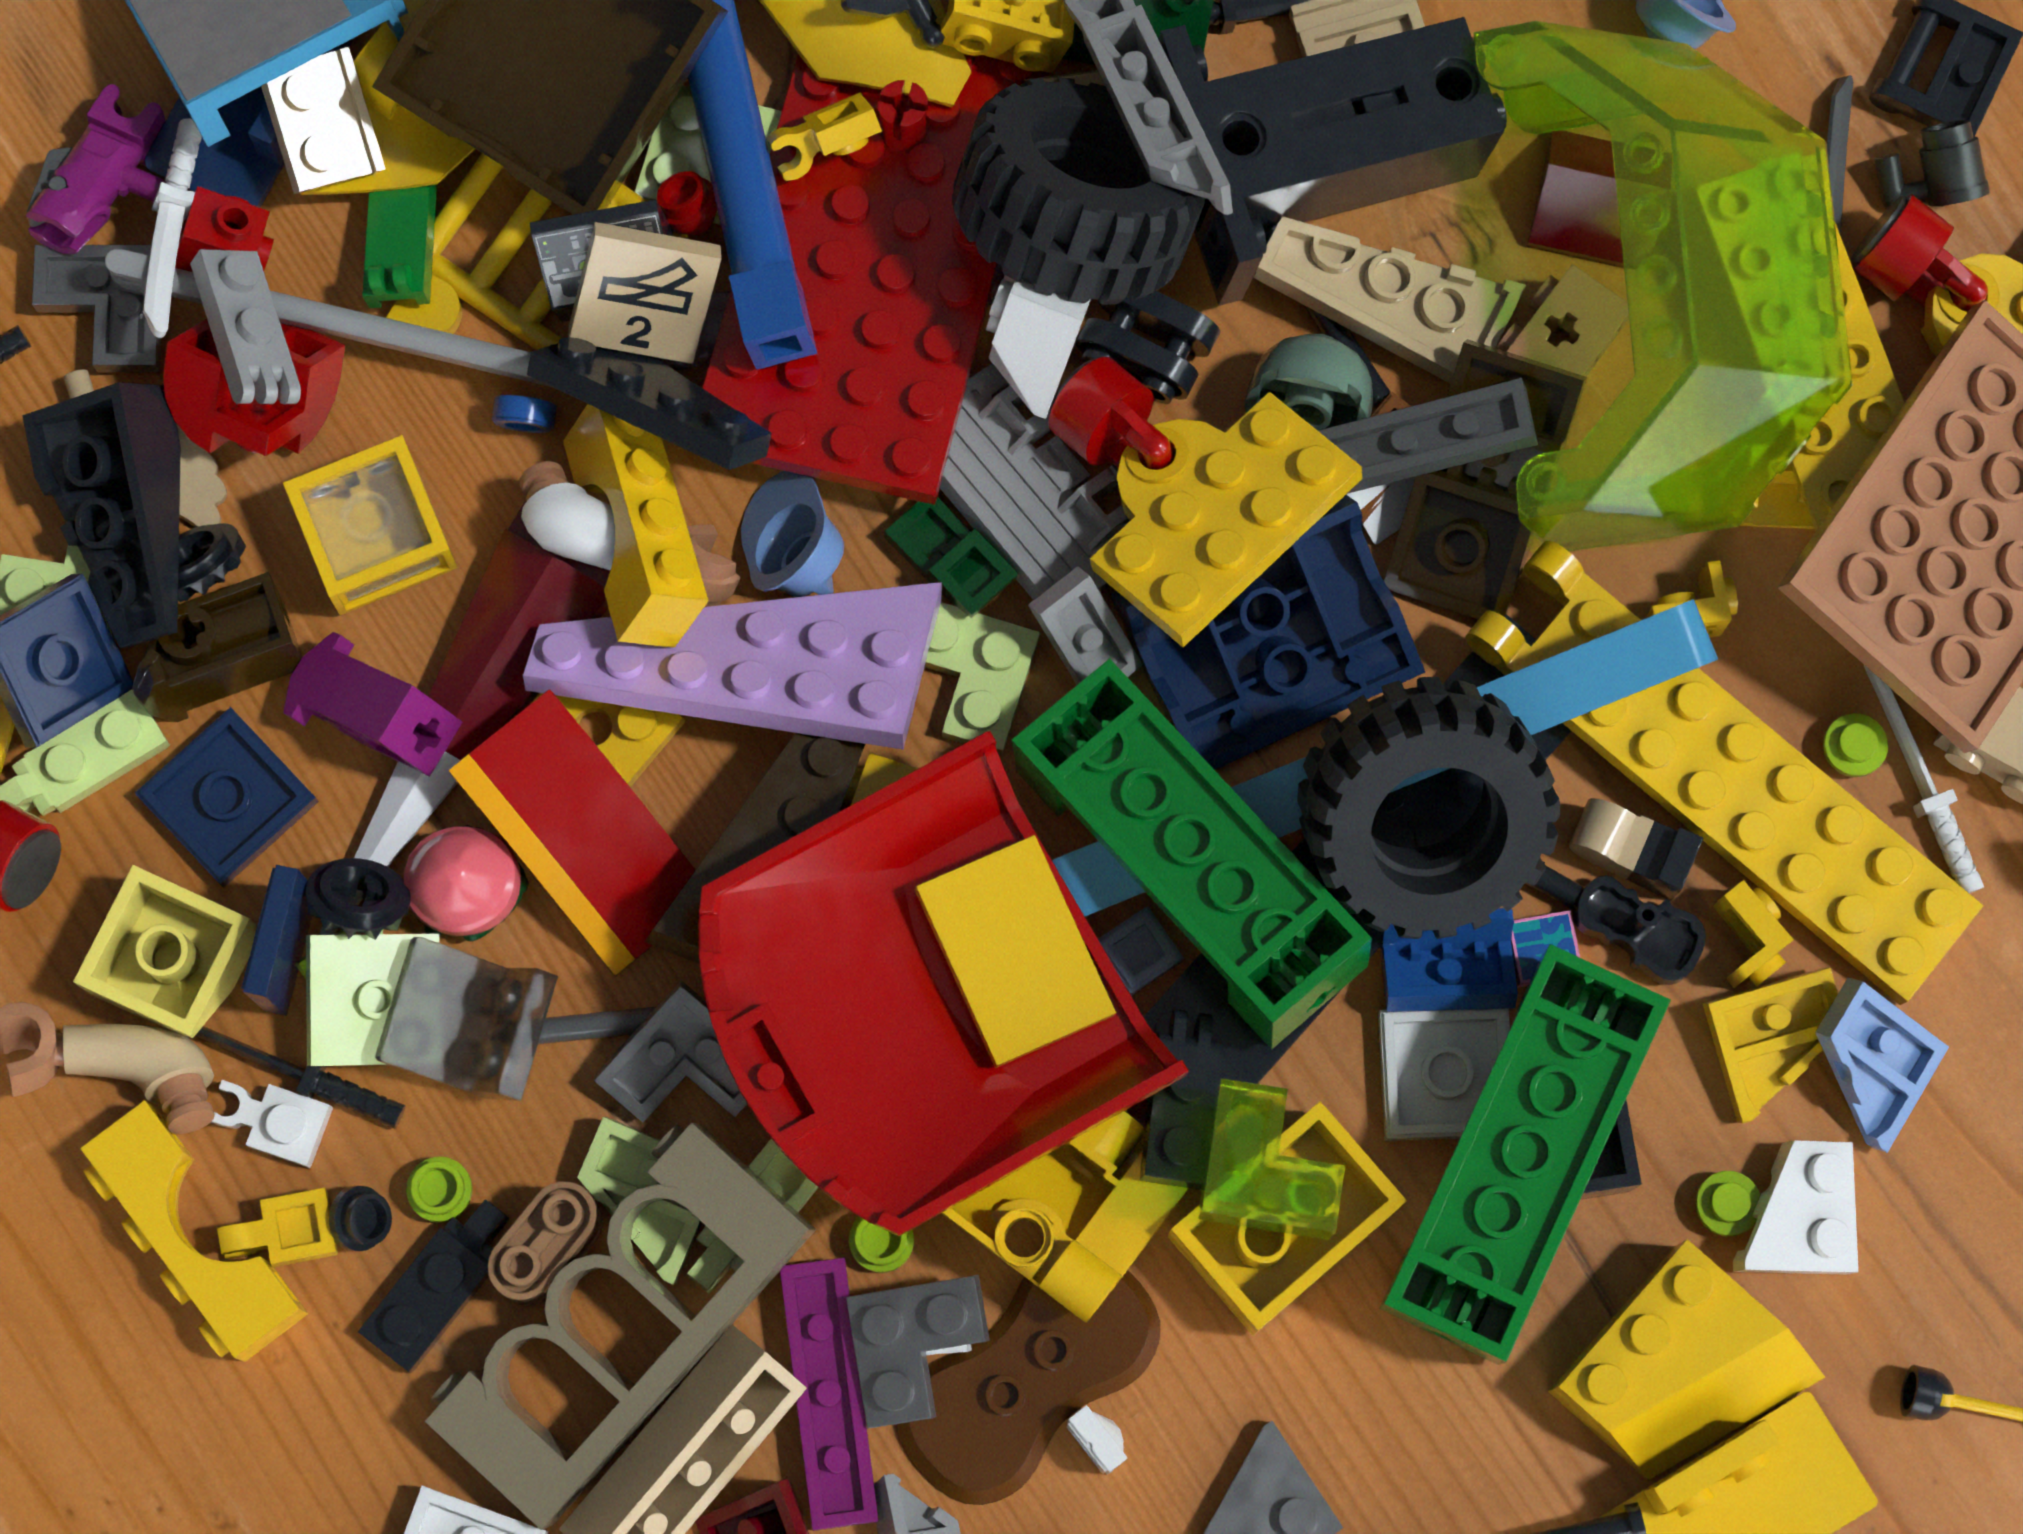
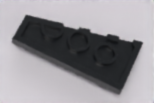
(652, 399)

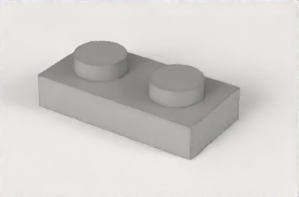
(1083, 627)

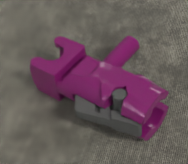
(85, 179)

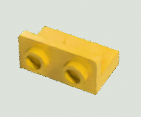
(1015, 31)

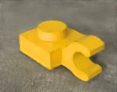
(834, 129)
(291, 1229)

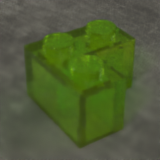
(1249, 1180)

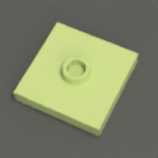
(350, 994)

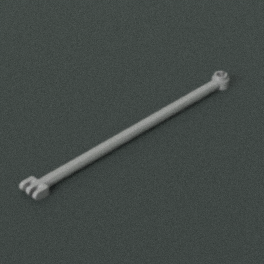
(130, 274)

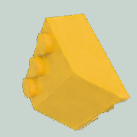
(1683, 1365)

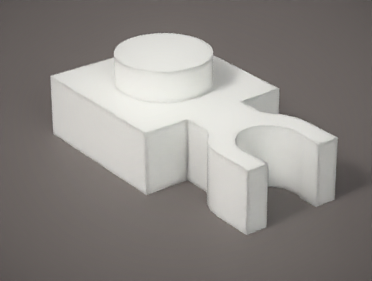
(281, 1124)

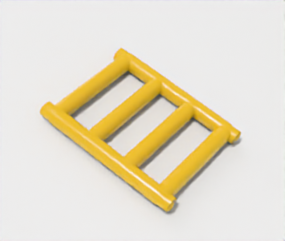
(476, 287)

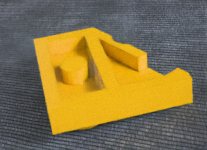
(1768, 1036)

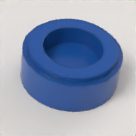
(524, 414)

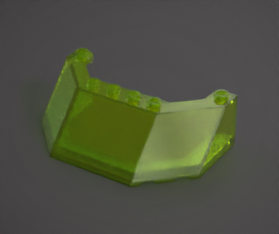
(1722, 277)

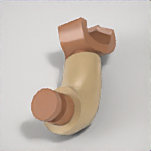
(153, 1058)

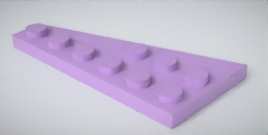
(794, 665)

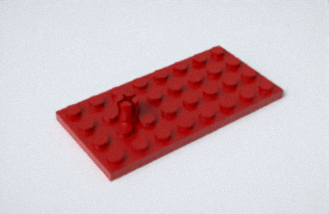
(885, 289)

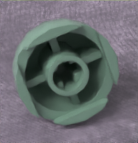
(1315, 379)

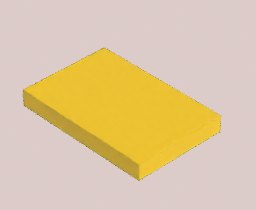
(1015, 951)

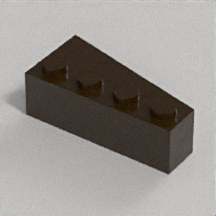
(795, 794)

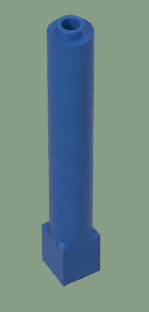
(747, 200)

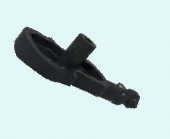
(1657, 938)

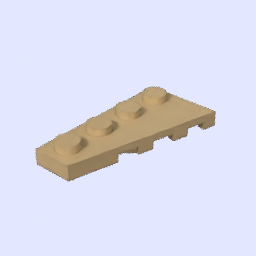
(1388, 296)

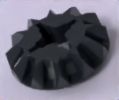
(206, 557)
(336, 883)

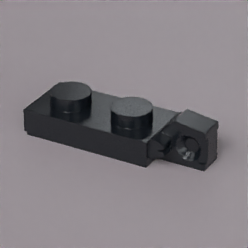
(435, 1288)

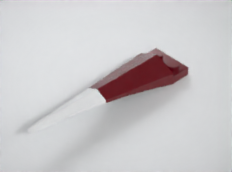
(484, 673)

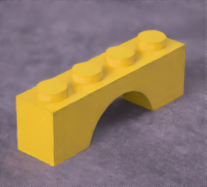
(654, 571)
(144, 1168)

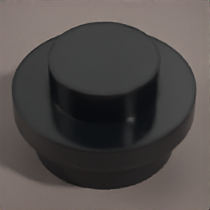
(359, 1218)

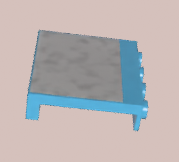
(234, 46)

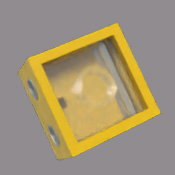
(370, 525)

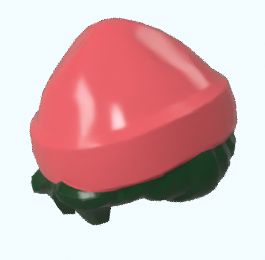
(463, 882)

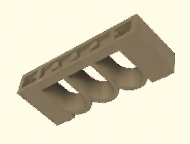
(511, 1446)

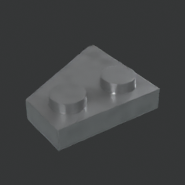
(1272, 1494)

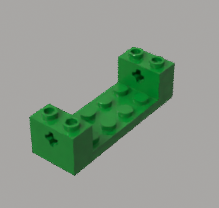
(1194, 850)
(1525, 1155)

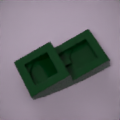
(951, 554)

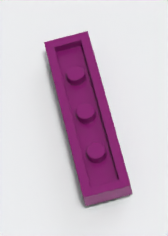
(832, 1405)

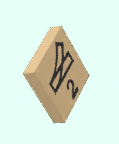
(644, 292)

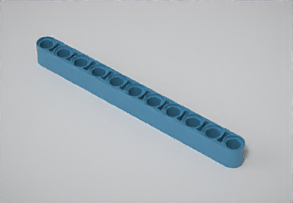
(1538, 694)

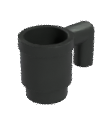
(1949, 164)

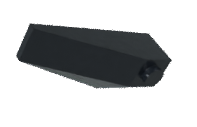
(117, 483)

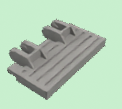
(1024, 494)

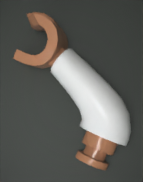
(583, 528)

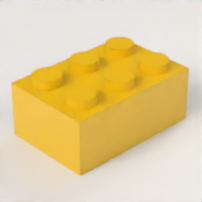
(1267, 1270)

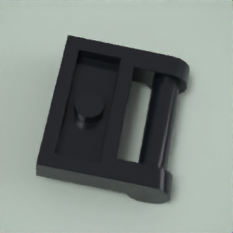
(1965, 74)

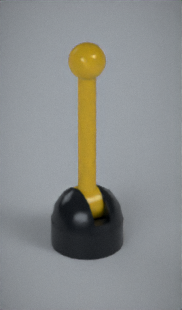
(1930, 1395)

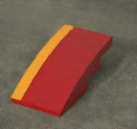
(576, 828)

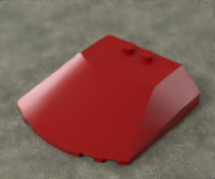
(854, 1023)

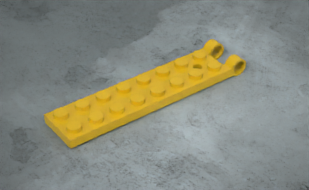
(1750, 795)

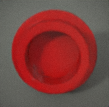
(687, 203)

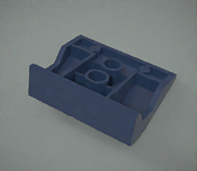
(1284, 649)

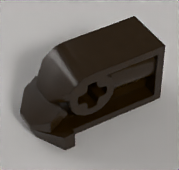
(240, 641)

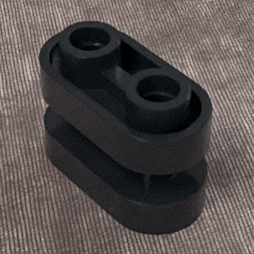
(1163, 318)

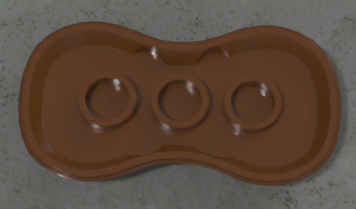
(1021, 1385)

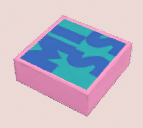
(1533, 936)

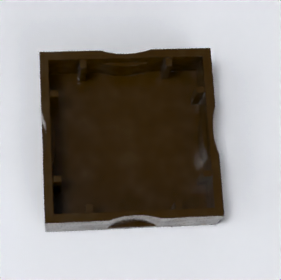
(551, 84)

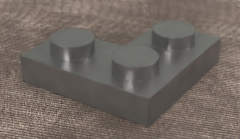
(84, 285)
(663, 1050)
(892, 1339)

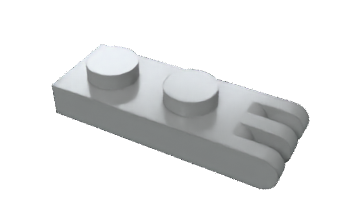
(245, 327)

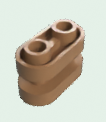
(544, 1239)

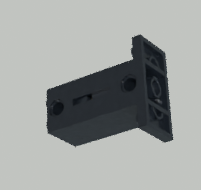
(1334, 134)

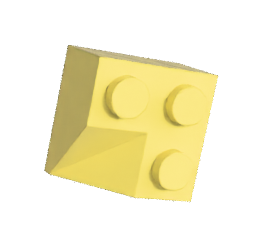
(166, 953)

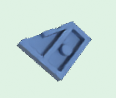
(1878, 1060)

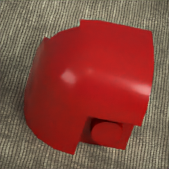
(210, 417)

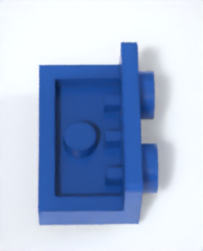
(1451, 972)

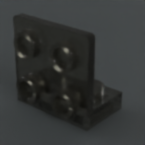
(465, 1020)

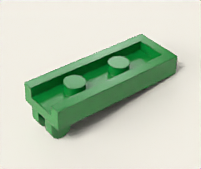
(399, 245)

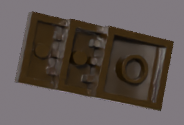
(1462, 523)

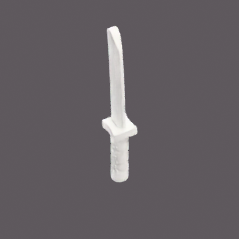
(172, 205)
(1933, 804)

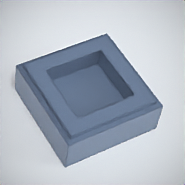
(1140, 950)

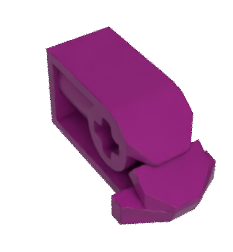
(369, 706)

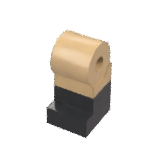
(1635, 847)

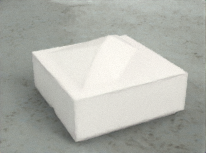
(1098, 1438)

